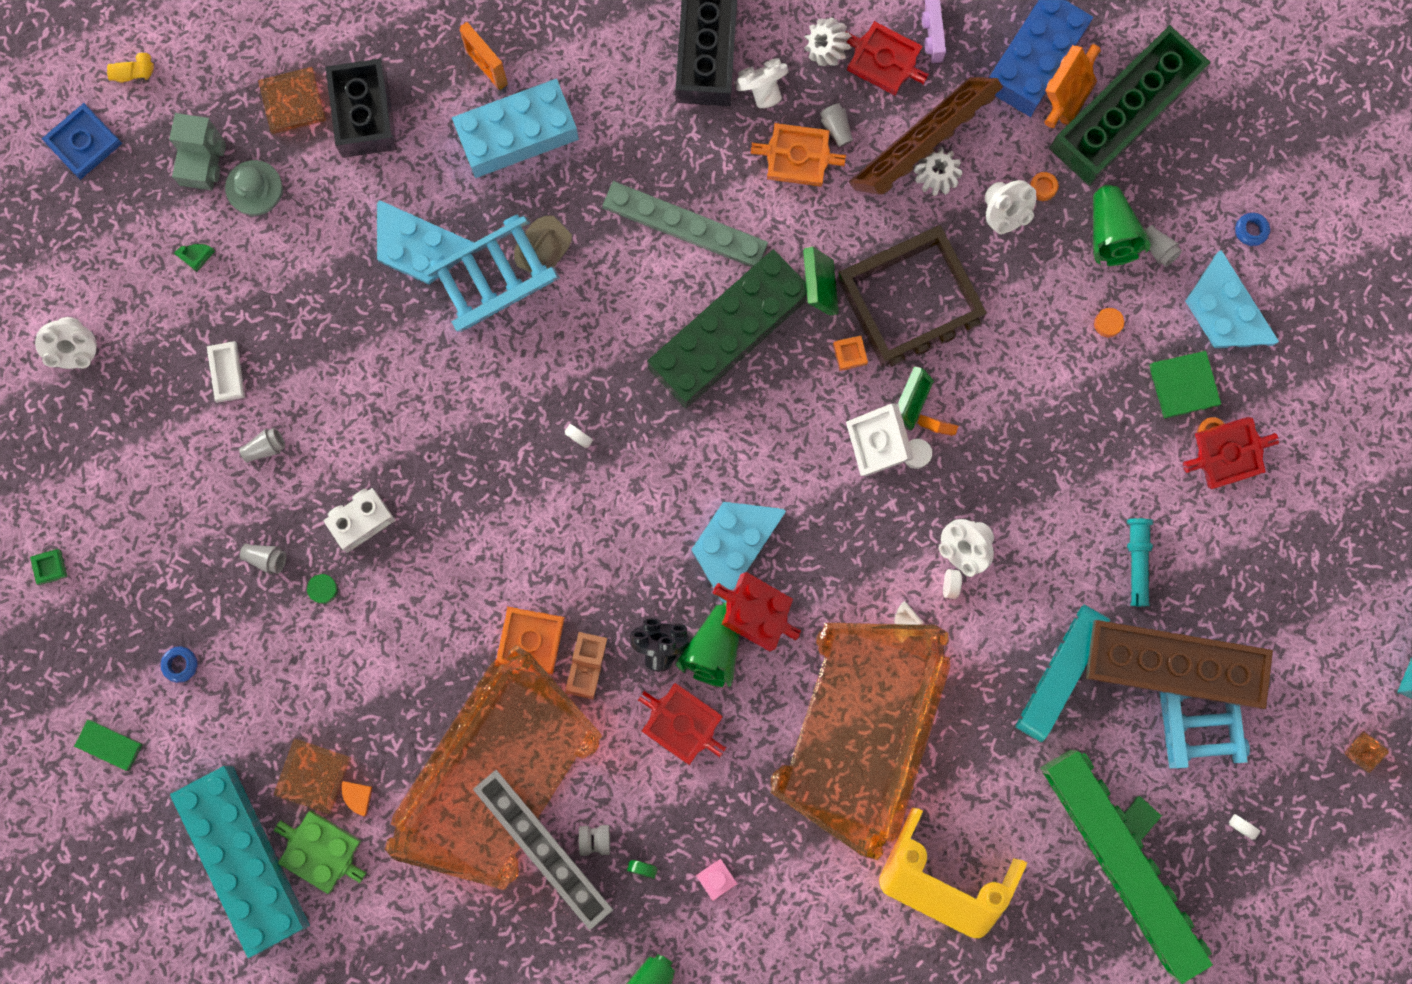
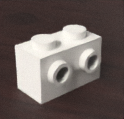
(358, 519)

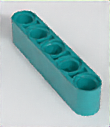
(1061, 678)

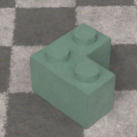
(197, 151)

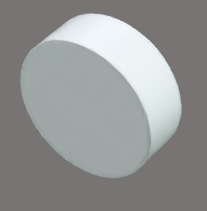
(578, 436)
(921, 453)
(952, 584)
(1244, 827)

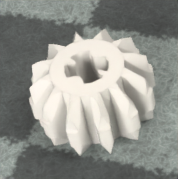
(830, 32)
(935, 180)

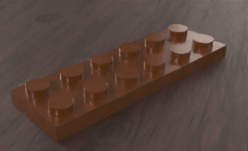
(925, 135)
(1179, 664)

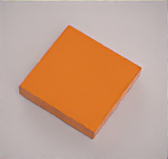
(483, 56)
(534, 633)

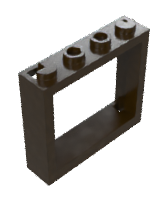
(894, 255)

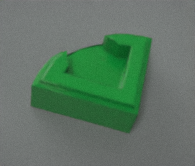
(194, 255)

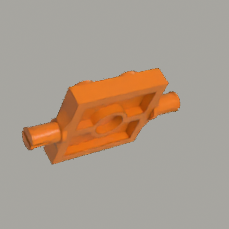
(1071, 85)
(798, 154)

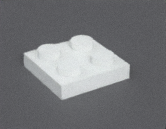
(879, 439)

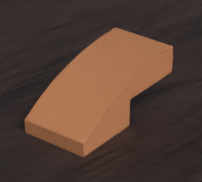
(586, 665)

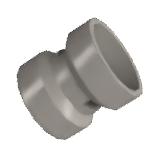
(601, 840)

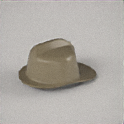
(548, 240)

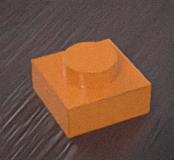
(850, 353)

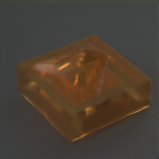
(1366, 751)

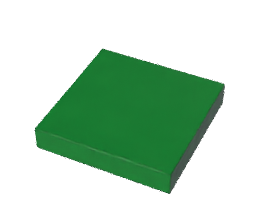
(820, 281)
(1185, 384)

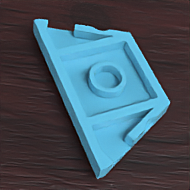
(411, 242)
(1227, 309)
(734, 541)

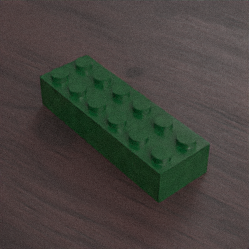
(1129, 105)
(729, 329)

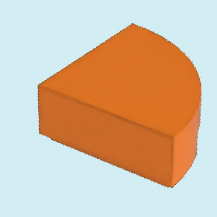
(937, 425)
(357, 797)

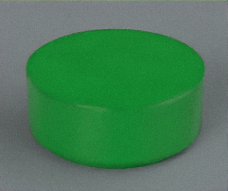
(322, 589)
(642, 869)

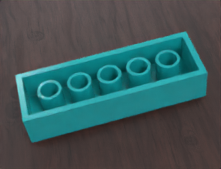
(239, 860)

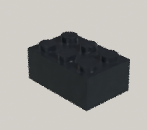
(361, 108)

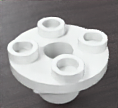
(763, 82)
(1009, 205)
(66, 344)
(967, 546)

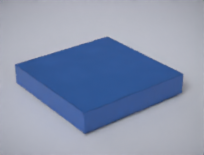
(81, 141)

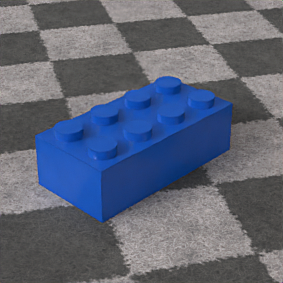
(1038, 52)

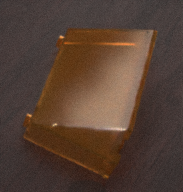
(509, 724)
(865, 730)

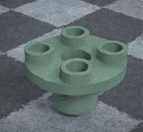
(254, 188)

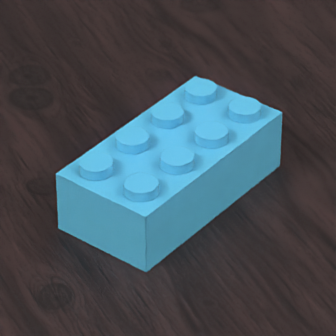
(515, 128)

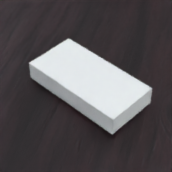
(226, 371)

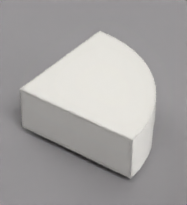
(906, 615)

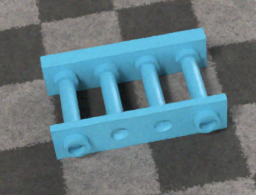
(515, 287)
(1176, 723)

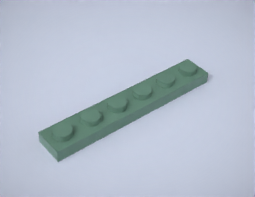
(684, 224)

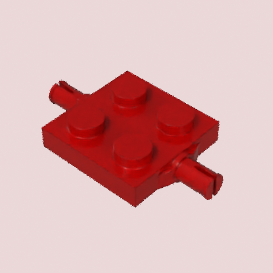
(885, 58)
(1230, 452)
(757, 611)
(682, 724)

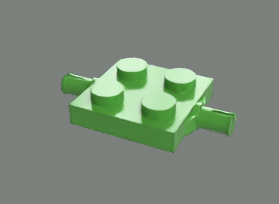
(319, 852)

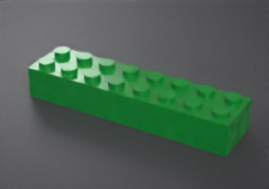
(1126, 866)

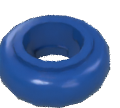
(1247, 238)
(188, 672)

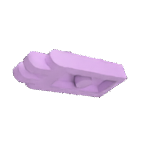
(933, 22)

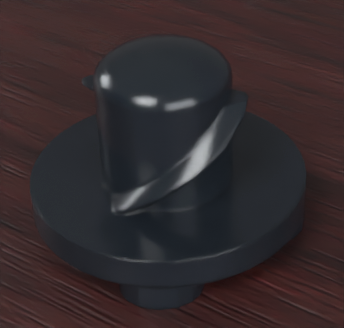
(659, 643)

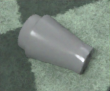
(836, 120)
(1162, 247)
(265, 444)
(267, 558)

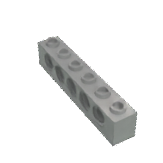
(543, 849)

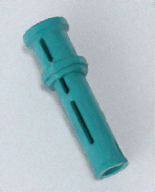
(1140, 546)

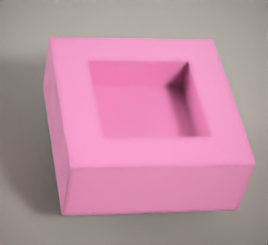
(716, 879)

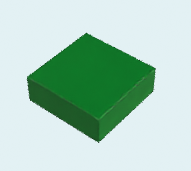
(48, 567)

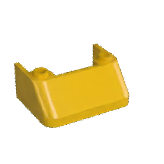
(906, 882)

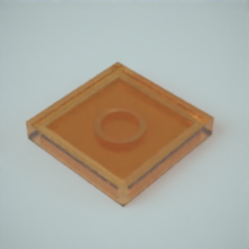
(292, 100)
(312, 776)

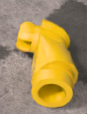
(132, 70)

